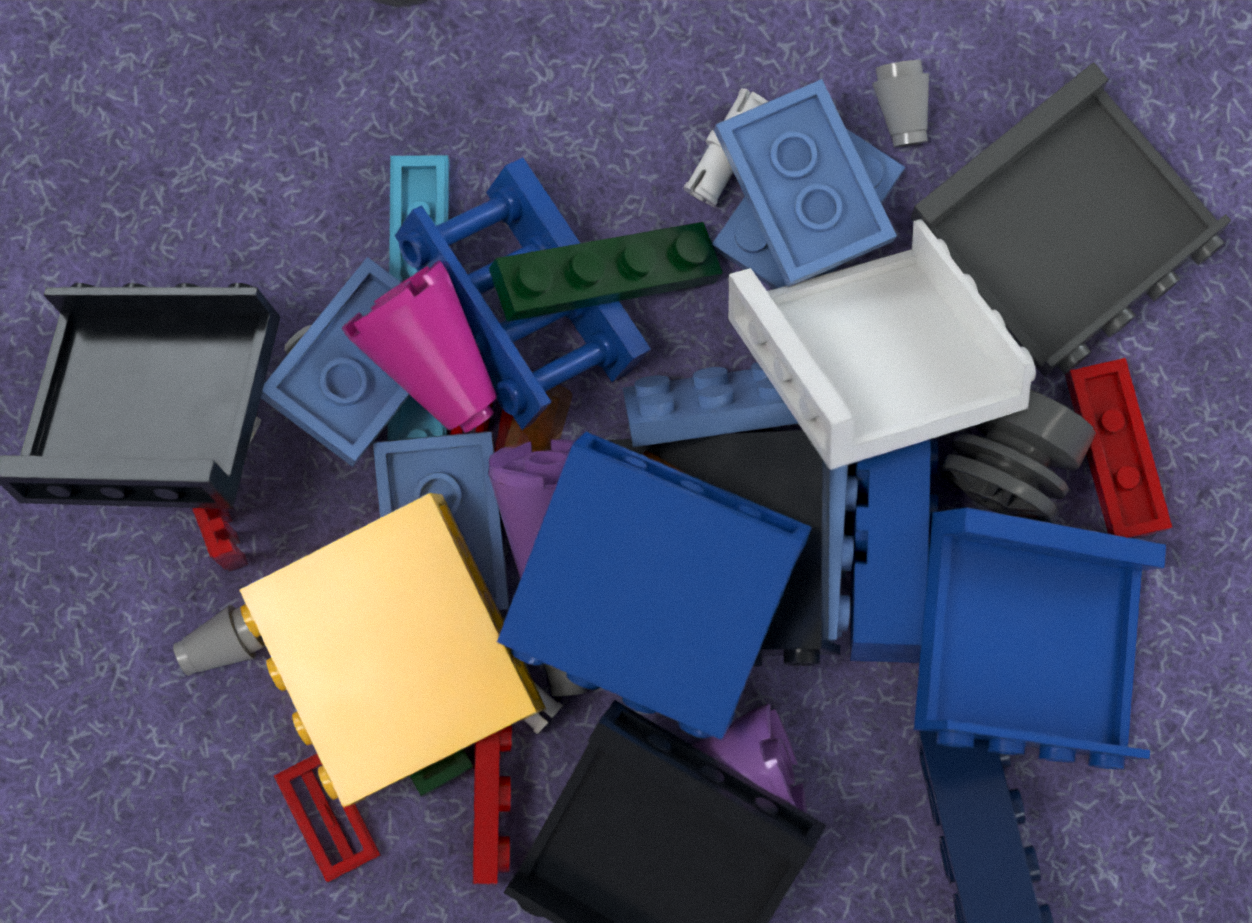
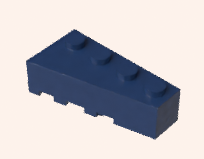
(981, 833)

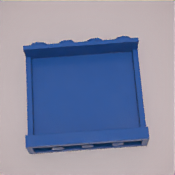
(651, 585)
(1031, 637)

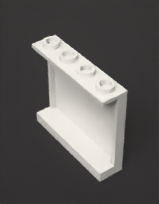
(883, 351)

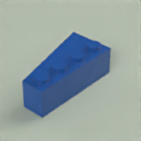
(891, 552)

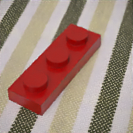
(1119, 451)
(491, 796)

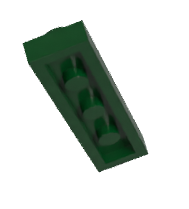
(604, 271)

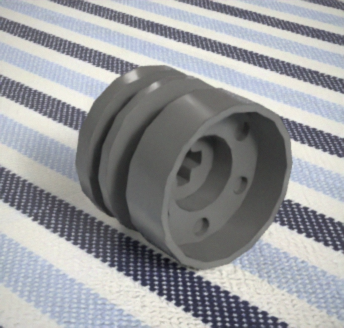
(1012, 462)

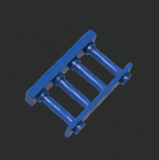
(537, 225)

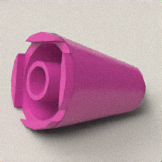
(428, 348)

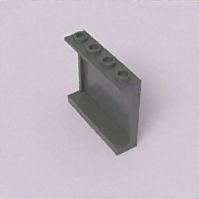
(1070, 223)

